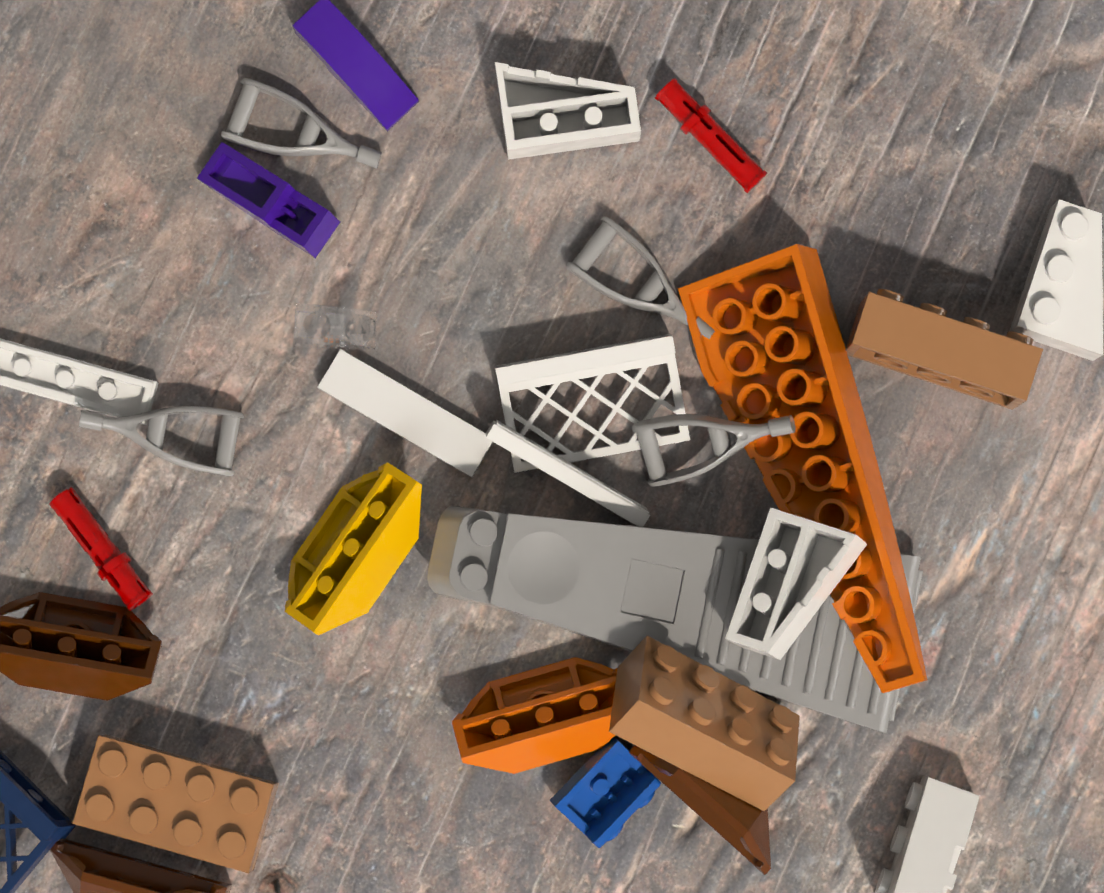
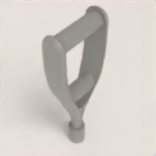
(306, 142)
(650, 290)
(156, 433)
(719, 439)

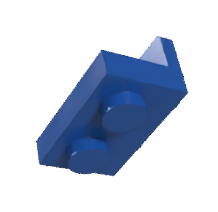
(606, 792)

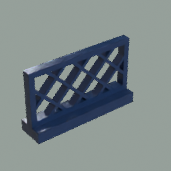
(36, 813)

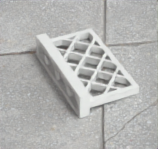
(586, 364)

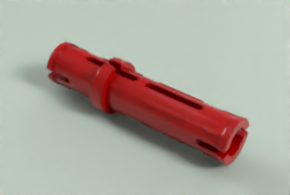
(698, 122)
(105, 555)

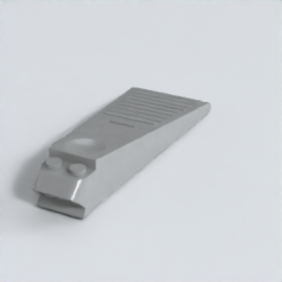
(656, 584)

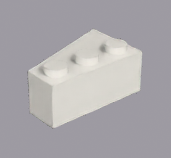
(563, 113)
(1065, 284)
(789, 581)
(930, 840)

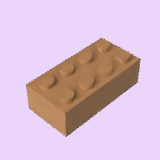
(944, 350)
(705, 723)
(175, 803)

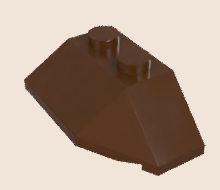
(76, 646)
(731, 817)
(104, 871)

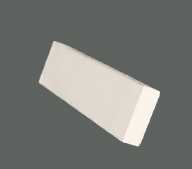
(74, 381)
(405, 413)
(567, 473)

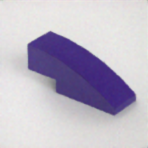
(355, 63)
(269, 199)

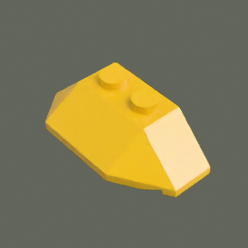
(354, 549)

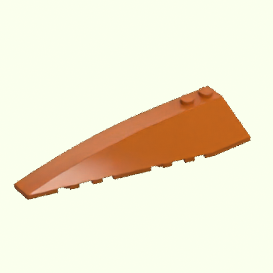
(785, 356)

